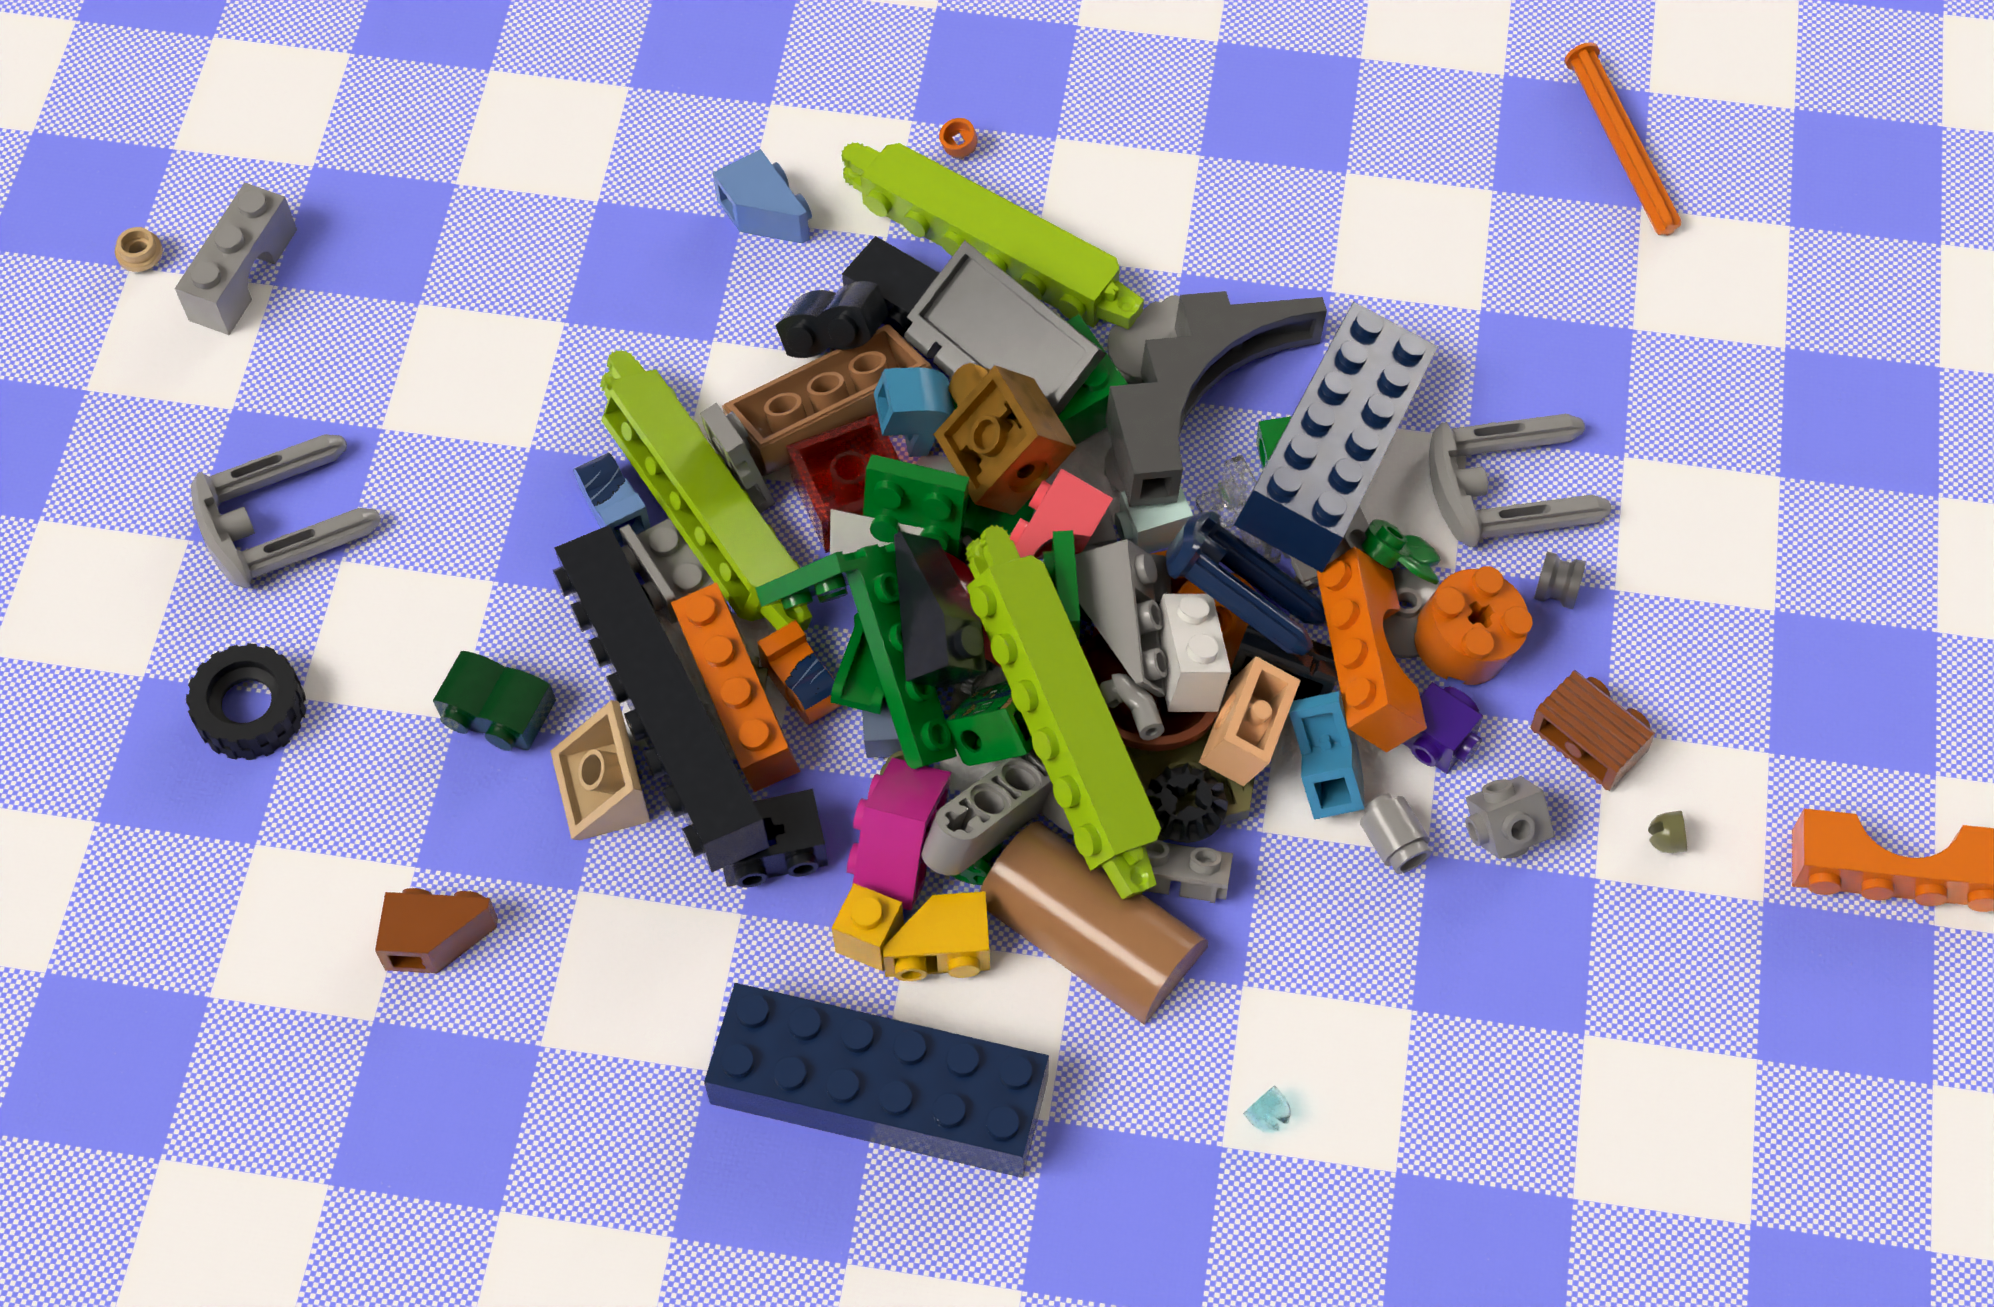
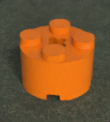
(1472, 626)

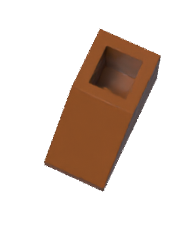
(430, 930)

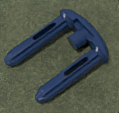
(1197, 555)

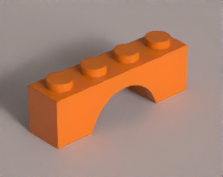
(735, 687)
(1374, 689)
(1839, 856)

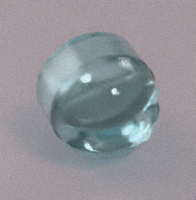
(1270, 1104)

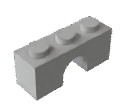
(216, 281)

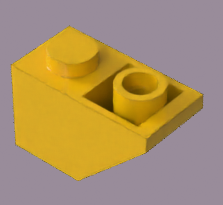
(941, 937)

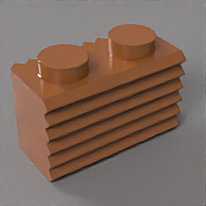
(1593, 729)

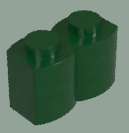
(494, 701)

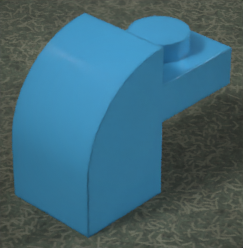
(913, 405)
(1329, 756)

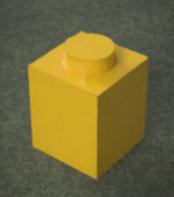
(866, 925)

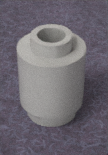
(1395, 833)

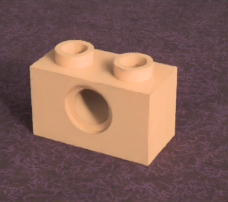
(1250, 721)

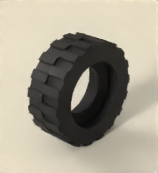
(231, 668)

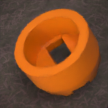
(967, 132)

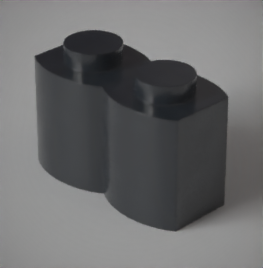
(832, 319)

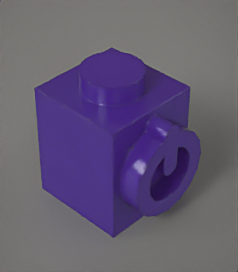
(1451, 728)

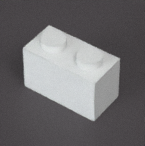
(1193, 653)

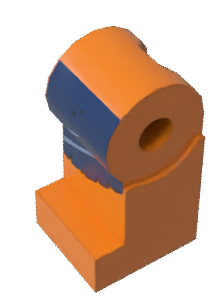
(797, 672)

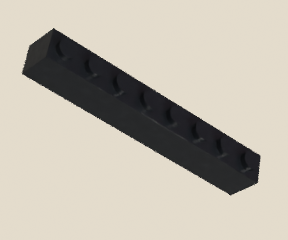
(660, 700)

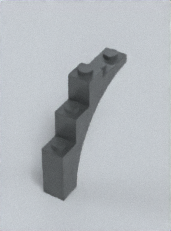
(1179, 370)

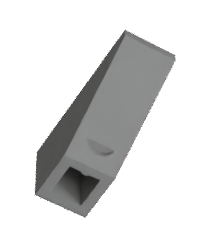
(1120, 601)

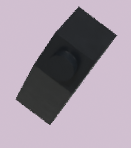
(937, 620)

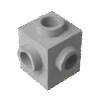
(1508, 817)

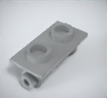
(1200, 870)

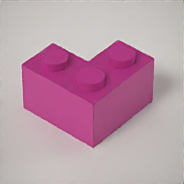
(895, 828)

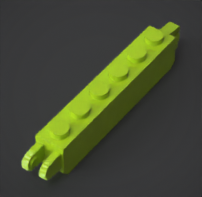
(1029, 249)
(696, 489)
(1063, 711)

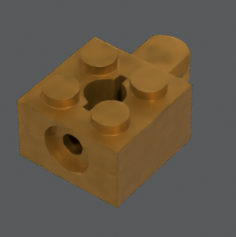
(1002, 436)

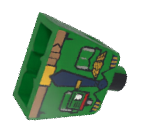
(987, 729)

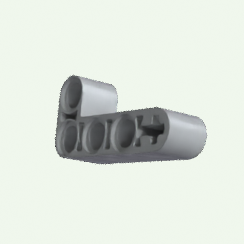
(990, 814)

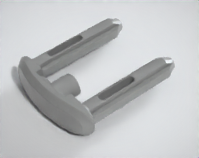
(1456, 486)
(224, 529)

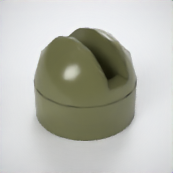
(1668, 832)

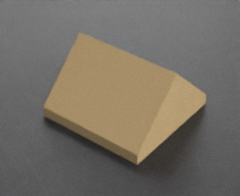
(599, 776)

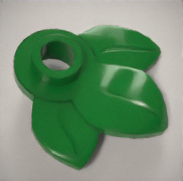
(1389, 546)

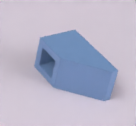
(760, 200)

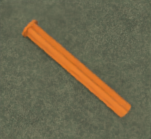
(1623, 137)

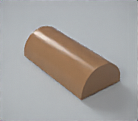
(818, 396)
(1076, 916)

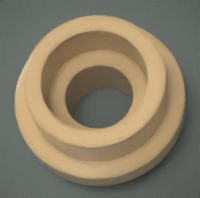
(129, 247)

